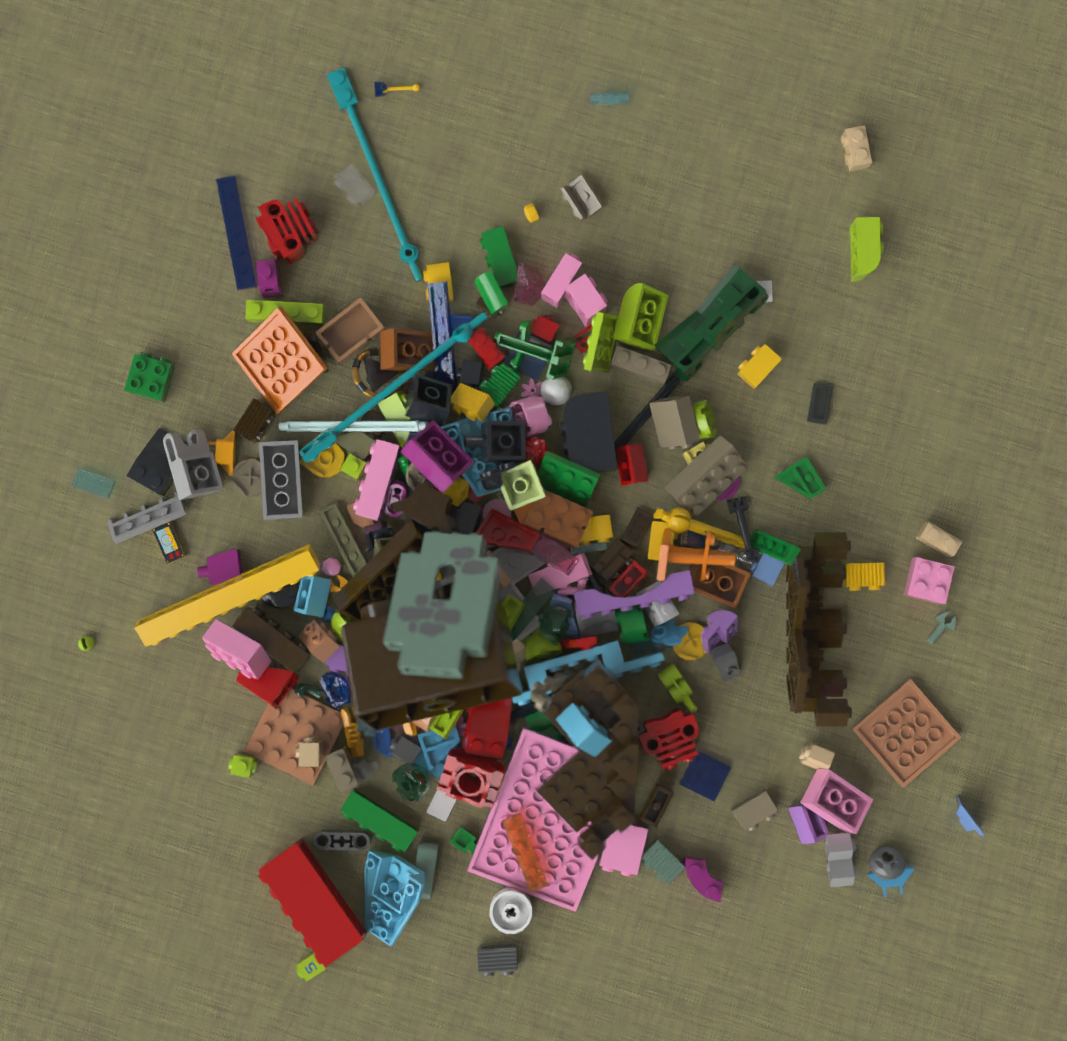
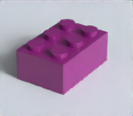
(437, 456)

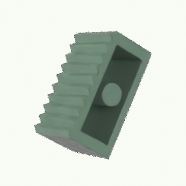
(662, 861)

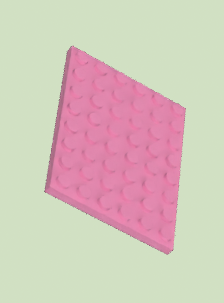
(554, 840)

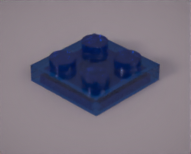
(705, 776)

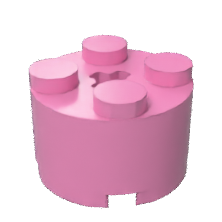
(533, 412)

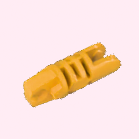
(354, 739)

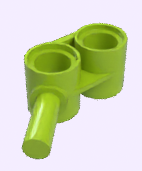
(677, 687)

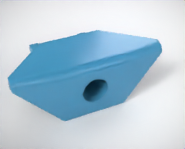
(894, 882)

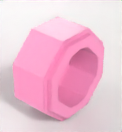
(331, 567)

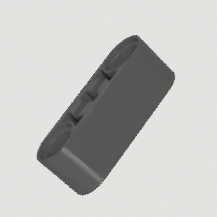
(338, 844)

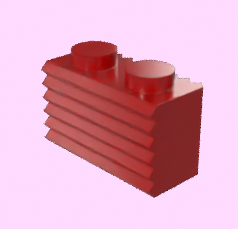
(486, 348)
(631, 464)
(627, 580)

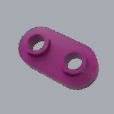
(394, 495)

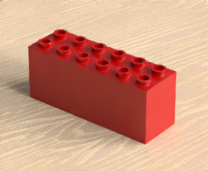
(312, 903)

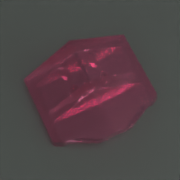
(528, 285)

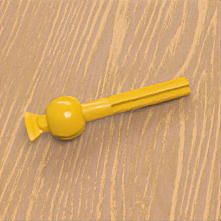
(680, 521)

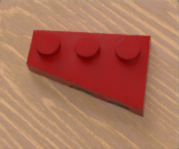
(507, 533)
(585, 643)

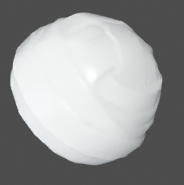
(556, 391)

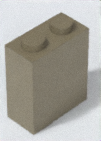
(674, 422)
(343, 768)

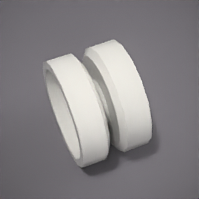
(510, 921)

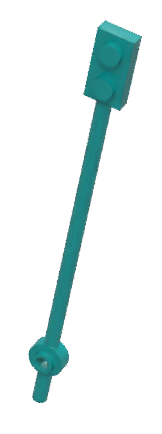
(347, 100)
(328, 437)

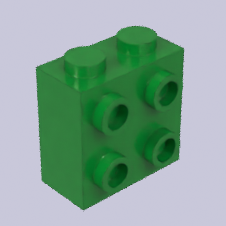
(149, 377)

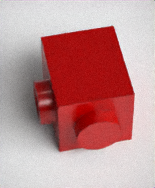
(544, 328)

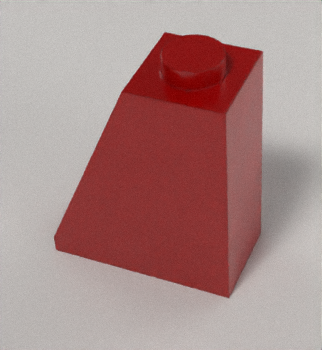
(271, 686)

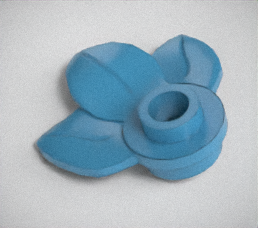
(668, 633)

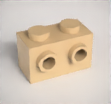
(856, 148)
(310, 752)

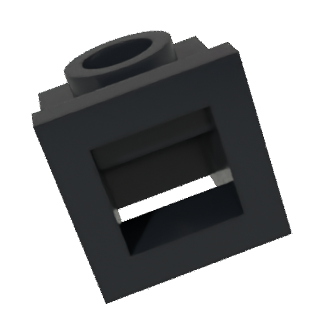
(375, 531)

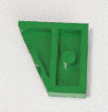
(802, 479)

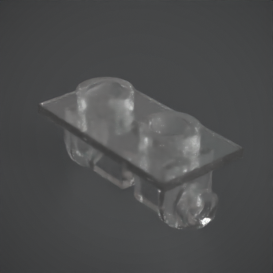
(740, 560)

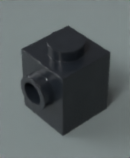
(470, 373)

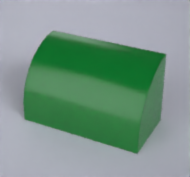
(491, 293)

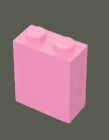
(564, 274)
(624, 850)

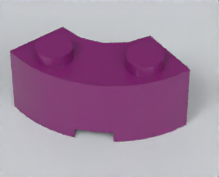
(701, 880)

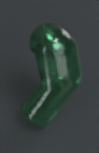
(308, 688)

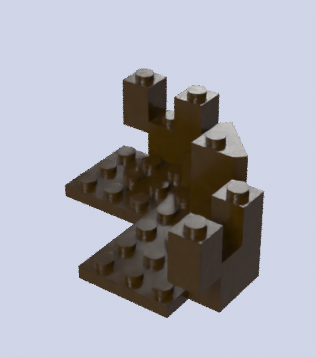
(816, 628)
(604, 785)

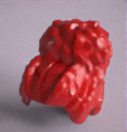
(535, 450)

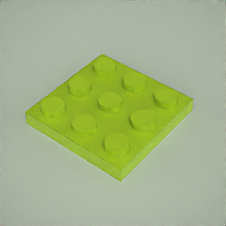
(601, 343)

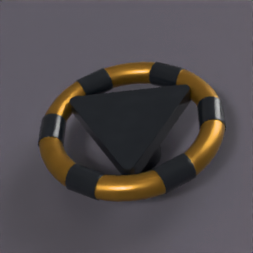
(375, 376)

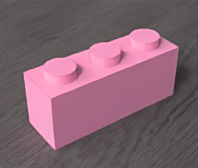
(560, 580)

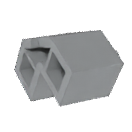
(839, 864)

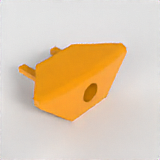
(226, 452)

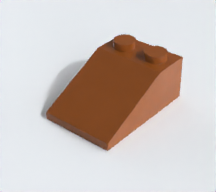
(404, 349)
(724, 583)

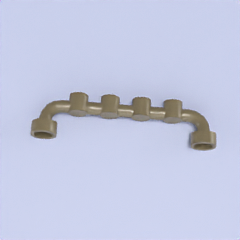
(539, 690)

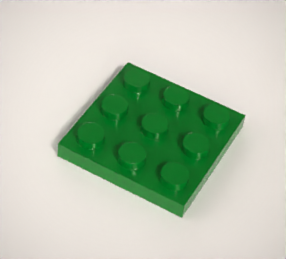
(567, 479)

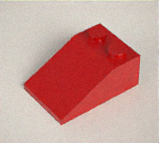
(488, 729)

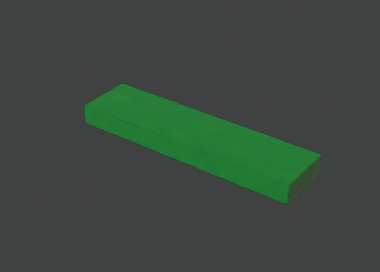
(774, 547)

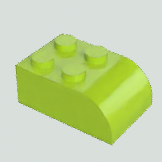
(865, 246)
(641, 317)

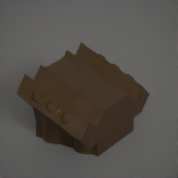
(428, 507)

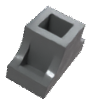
(725, 662)

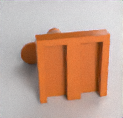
(674, 554)

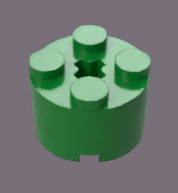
(633, 625)

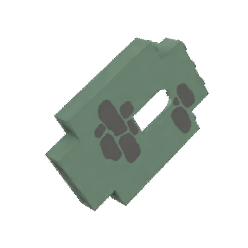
(441, 633)

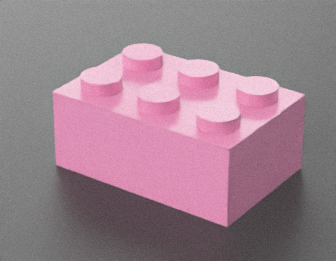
(585, 299)
(236, 650)
(836, 801)

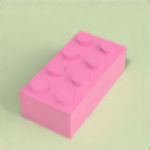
(379, 476)

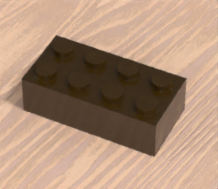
(275, 641)

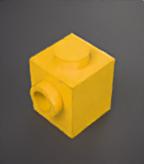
(458, 491)

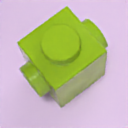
(243, 765)

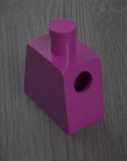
(269, 277)
(222, 567)

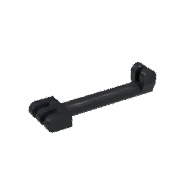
(750, 553)

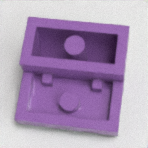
(721, 627)

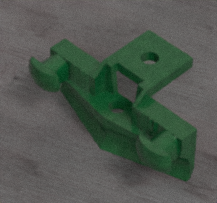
(712, 322)

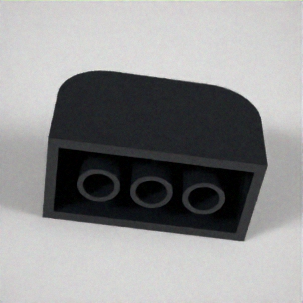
(589, 432)

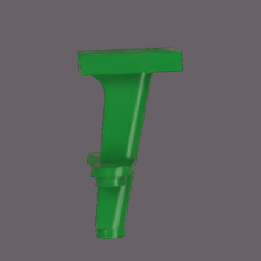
(558, 357)

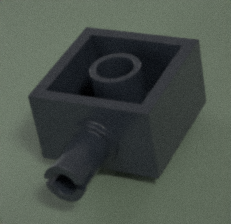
(428, 398)
(500, 441)

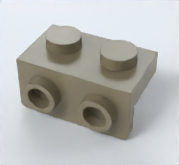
(582, 198)

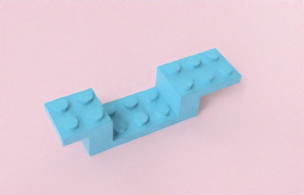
(611, 658)

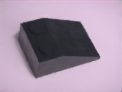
(152, 465)

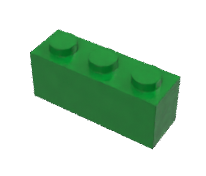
(499, 256)

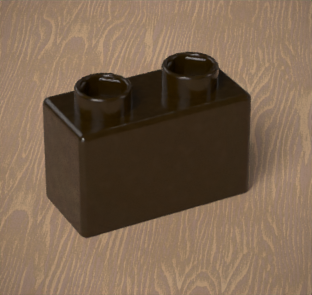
(389, 698)

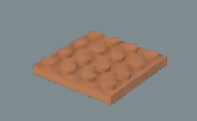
(289, 724)
(906, 733)

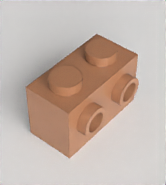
(319, 640)

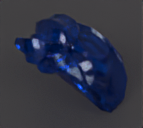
(336, 689)

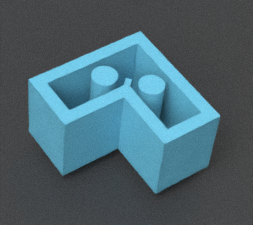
(584, 731)

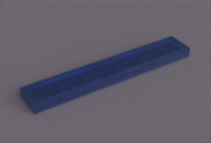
(236, 233)
(441, 332)

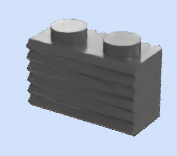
(497, 959)

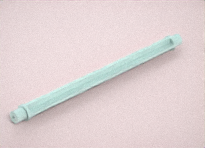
(321, 426)

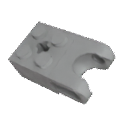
(192, 465)

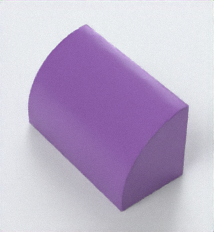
(808, 824)

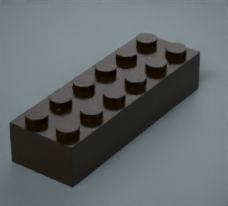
(379, 575)

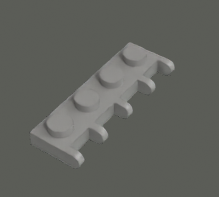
(146, 519)

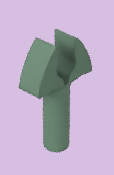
(941, 626)

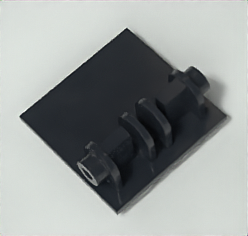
(492, 479)

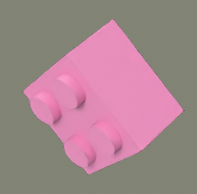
(928, 580)

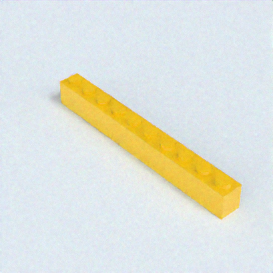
(228, 595)

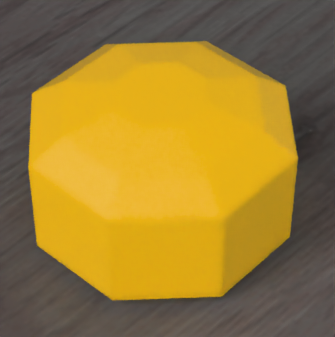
(531, 213)

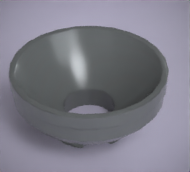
(887, 869)

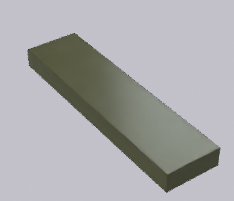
(343, 538)

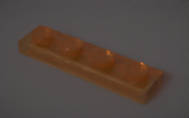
(525, 852)

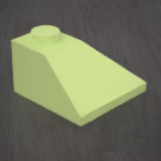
(521, 485)

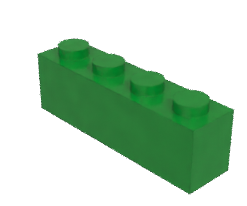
(379, 820)

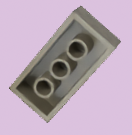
(706, 477)

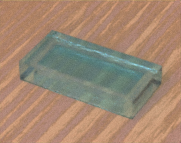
(93, 483)

